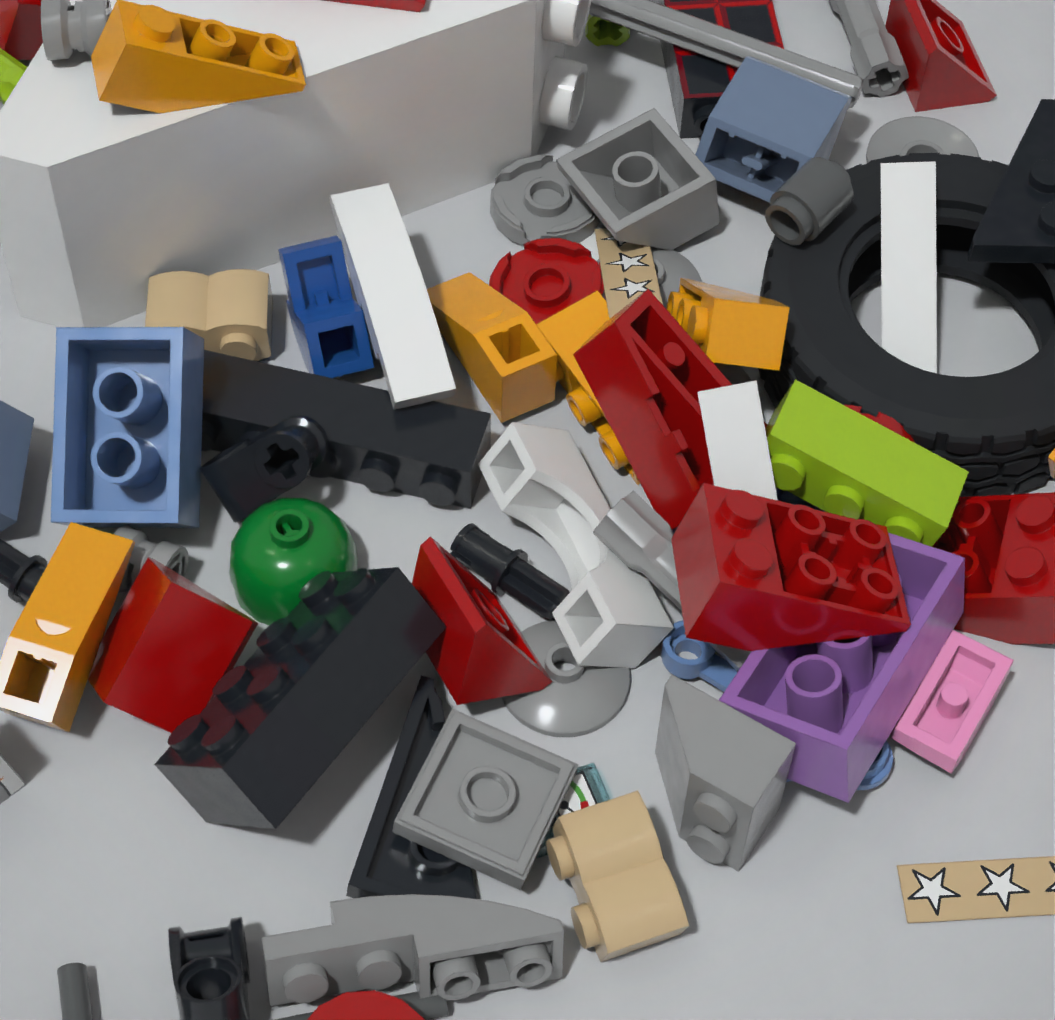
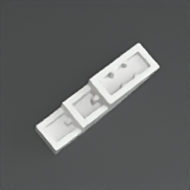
(392, 296)

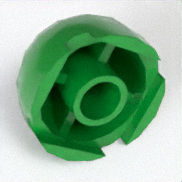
(284, 549)

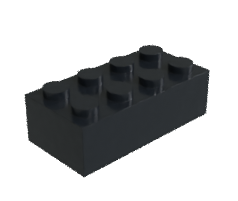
(299, 696)

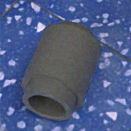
(809, 201)

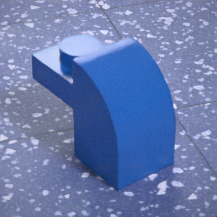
(322, 309)

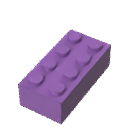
(849, 693)

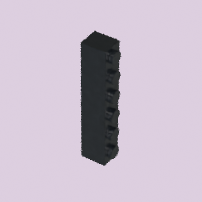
(410, 450)

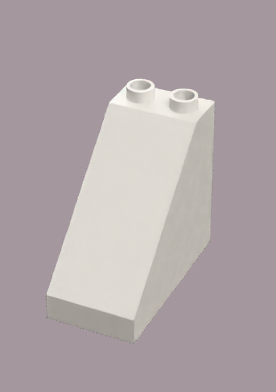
(390, 96)

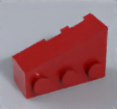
(647, 386)

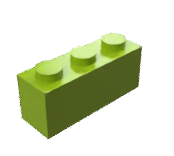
(860, 467)

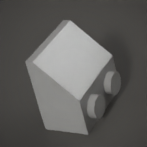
(644, 183)
(719, 773)

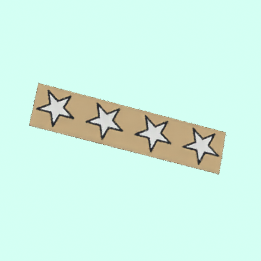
(625, 271)
(978, 889)

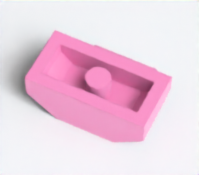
(952, 701)

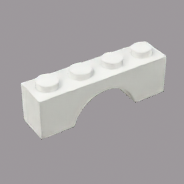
(545, 483)

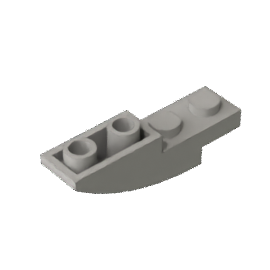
(436, 940)

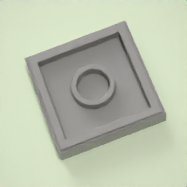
(485, 799)

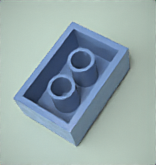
(127, 427)

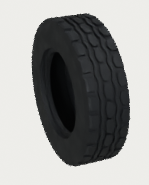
(985, 424)

